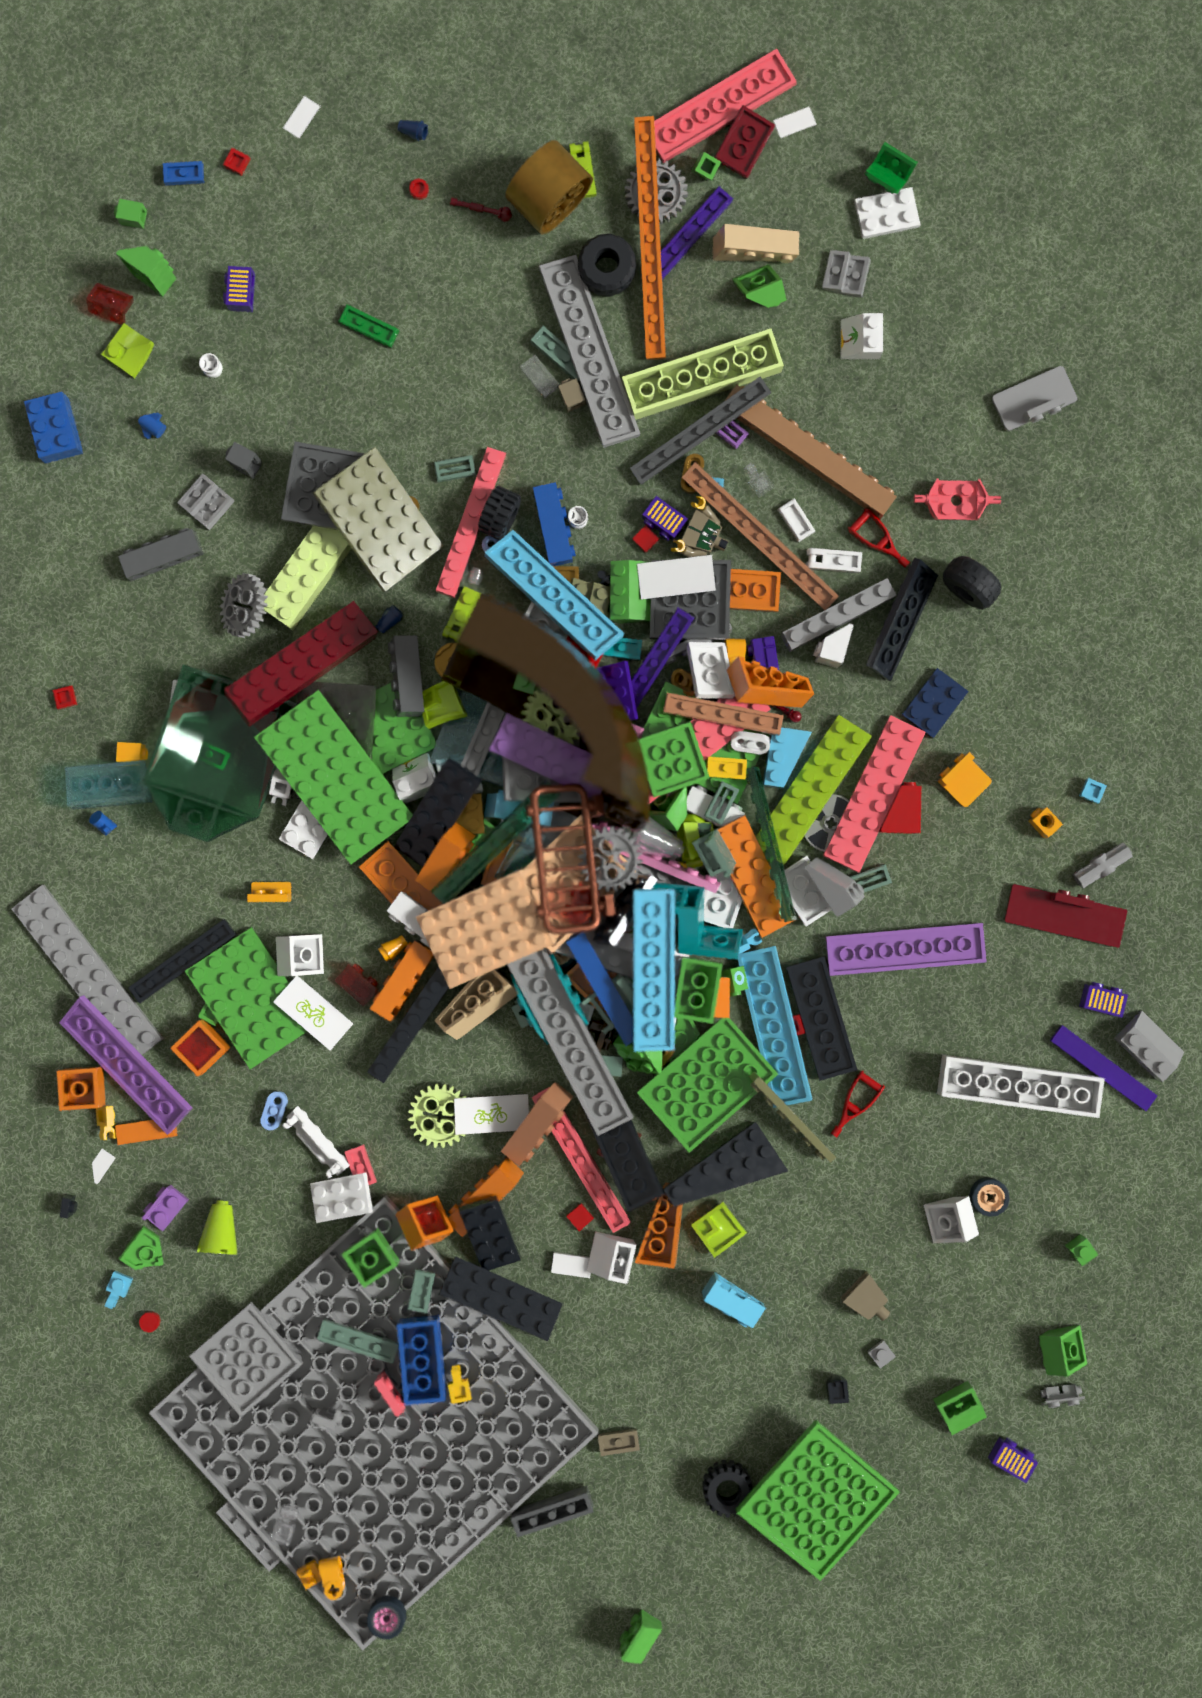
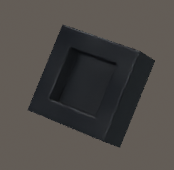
(68, 1206)

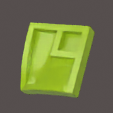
(128, 350)
(441, 705)
(718, 1229)

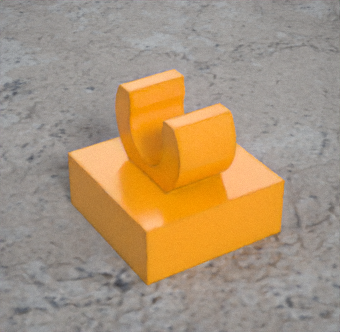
(309, 1574)

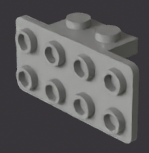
(1034, 398)

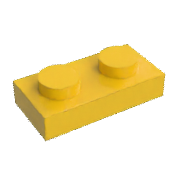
(726, 768)

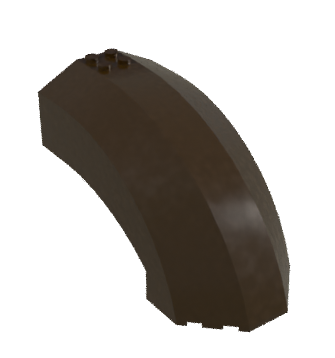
(507, 642)

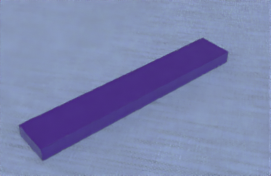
(694, 229)
(660, 653)
(1103, 1068)

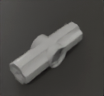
(1102, 865)

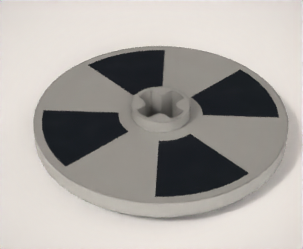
(819, 833)

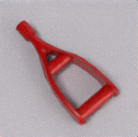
(883, 542)
(852, 1107)

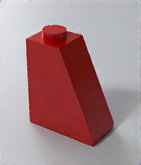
(905, 811)

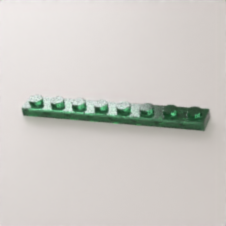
(769, 837)
(489, 848)

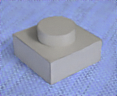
(881, 1353)

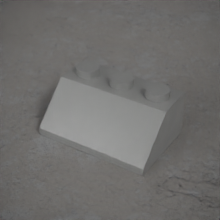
(1150, 1046)

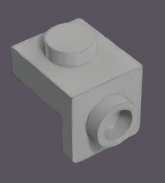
(327, 1420)

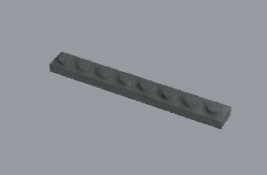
(700, 430)

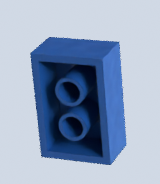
(53, 427)

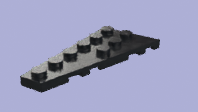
(734, 1164)

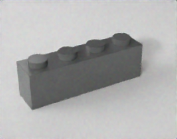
(161, 554)
(406, 676)
(552, 1511)

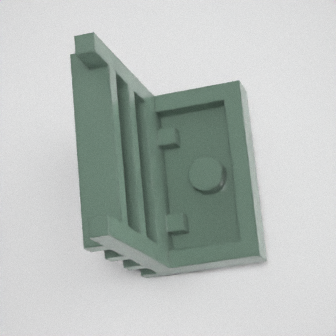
(715, 854)
(623, 987)

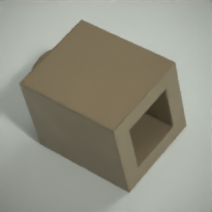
(571, 394)

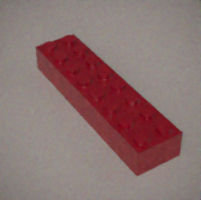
(300, 663)

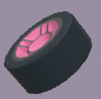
(391, 1626)

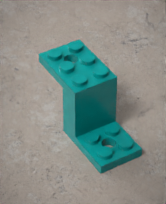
(692, 934)

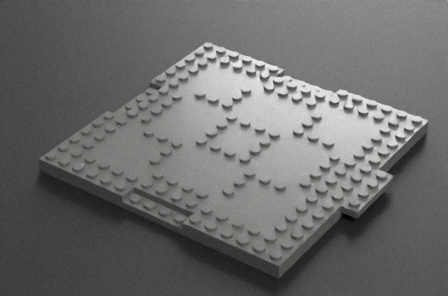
(379, 1489)

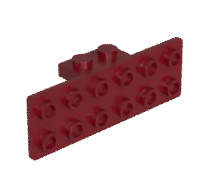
(1066, 915)

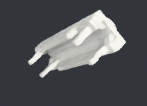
(316, 1142)

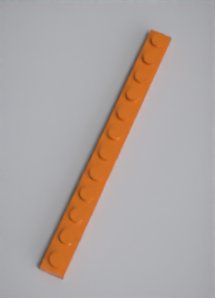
(650, 237)

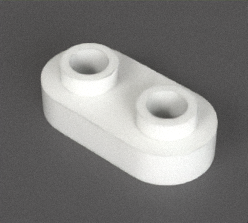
(750, 742)

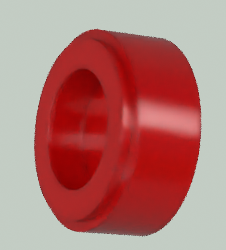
(419, 189)
(149, 1321)

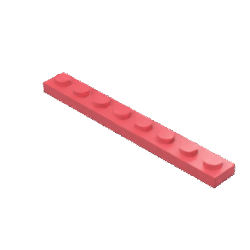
(468, 526)
(588, 1171)

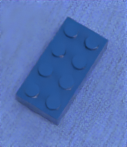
(421, 1360)

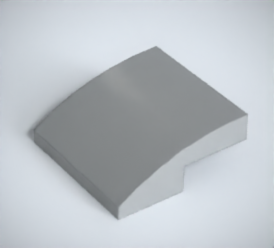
(846, 273)
(206, 501)

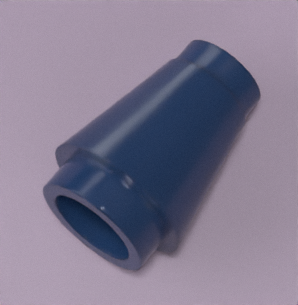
(413, 129)
(389, 619)

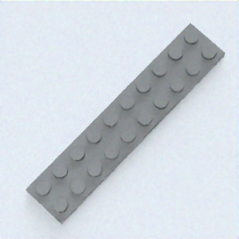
(589, 351)
(84, 967)
(571, 1041)

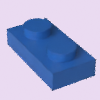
(183, 173)

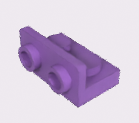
(165, 1208)

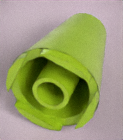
(219, 1230)

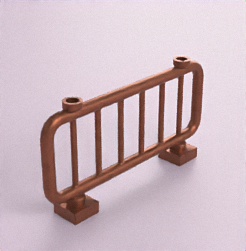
(606, 902)

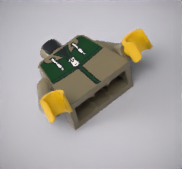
(701, 533)

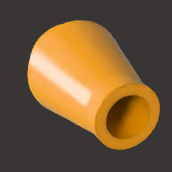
(392, 948)

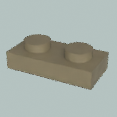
(618, 1442)

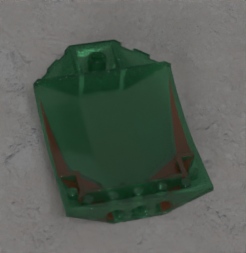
(182, 774)

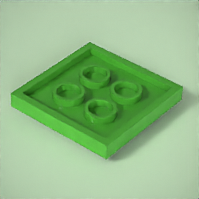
(673, 760)

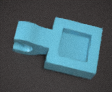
(748, 939)
(118, 1286)

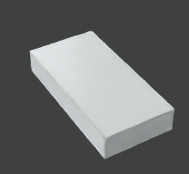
(796, 520)
(570, 1265)

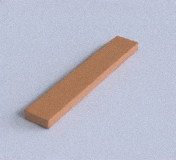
(723, 714)

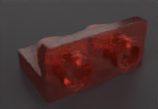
(109, 303)
(579, 898)
(357, 984)

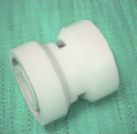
(207, 362)
(580, 515)

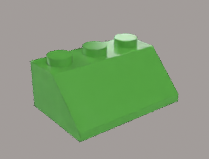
(148, 267)
(625, 594)
(697, 989)

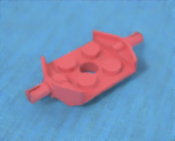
(972, 495)

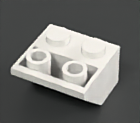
(611, 1257)

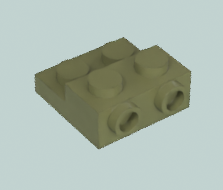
(596, 593)

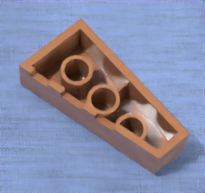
(537, 1124)

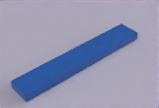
(602, 986)

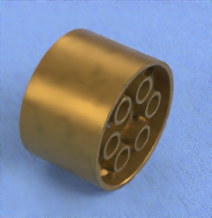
(548, 187)

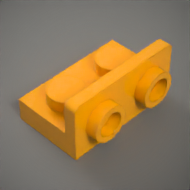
(270, 892)

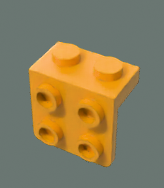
(964, 780)

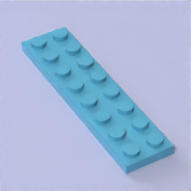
(554, 595)
(653, 969)
(775, 1024)

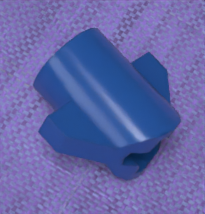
(151, 425)
(102, 822)

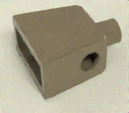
(866, 1298)

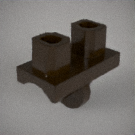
(597, 1026)

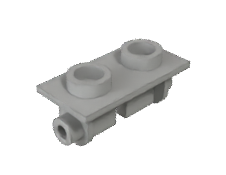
(1069, 1396)

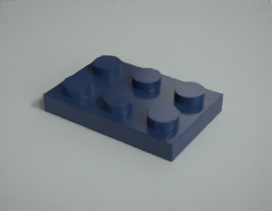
(934, 703)

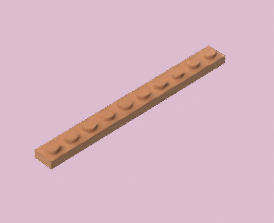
(760, 536)

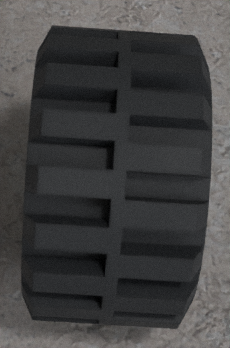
(499, 513)
(718, 1474)

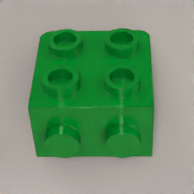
(891, 169)

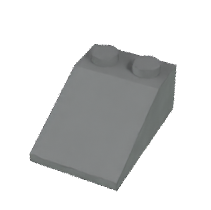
(836, 887)

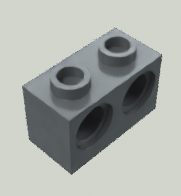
(243, 460)

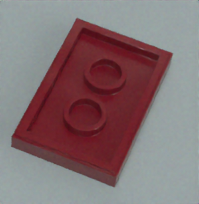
(744, 141)

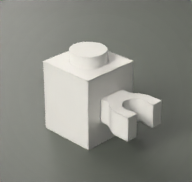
(280, 787)

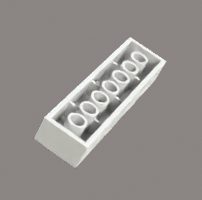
(1020, 1086)

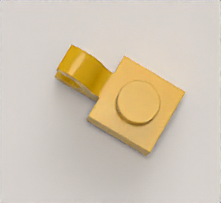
(105, 1119)
(458, 1388)

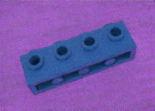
(553, 524)

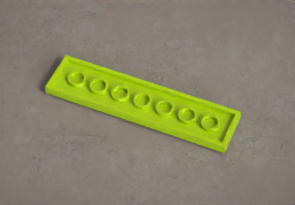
(816, 784)

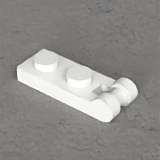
(834, 560)

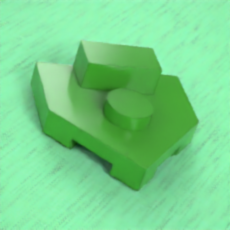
(143, 1250)

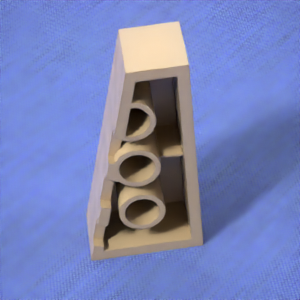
(755, 244)
(475, 1003)

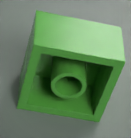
(370, 1257)

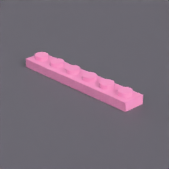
(673, 868)

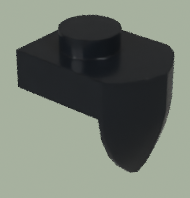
(837, 1390)

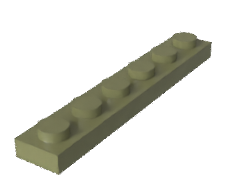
(785, 1112)

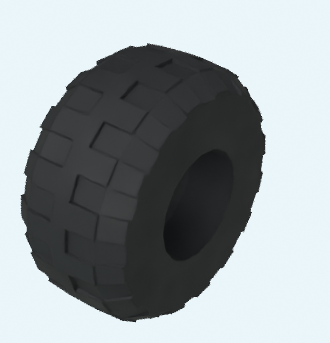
(607, 247)
(972, 582)

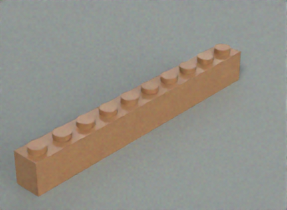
(817, 457)

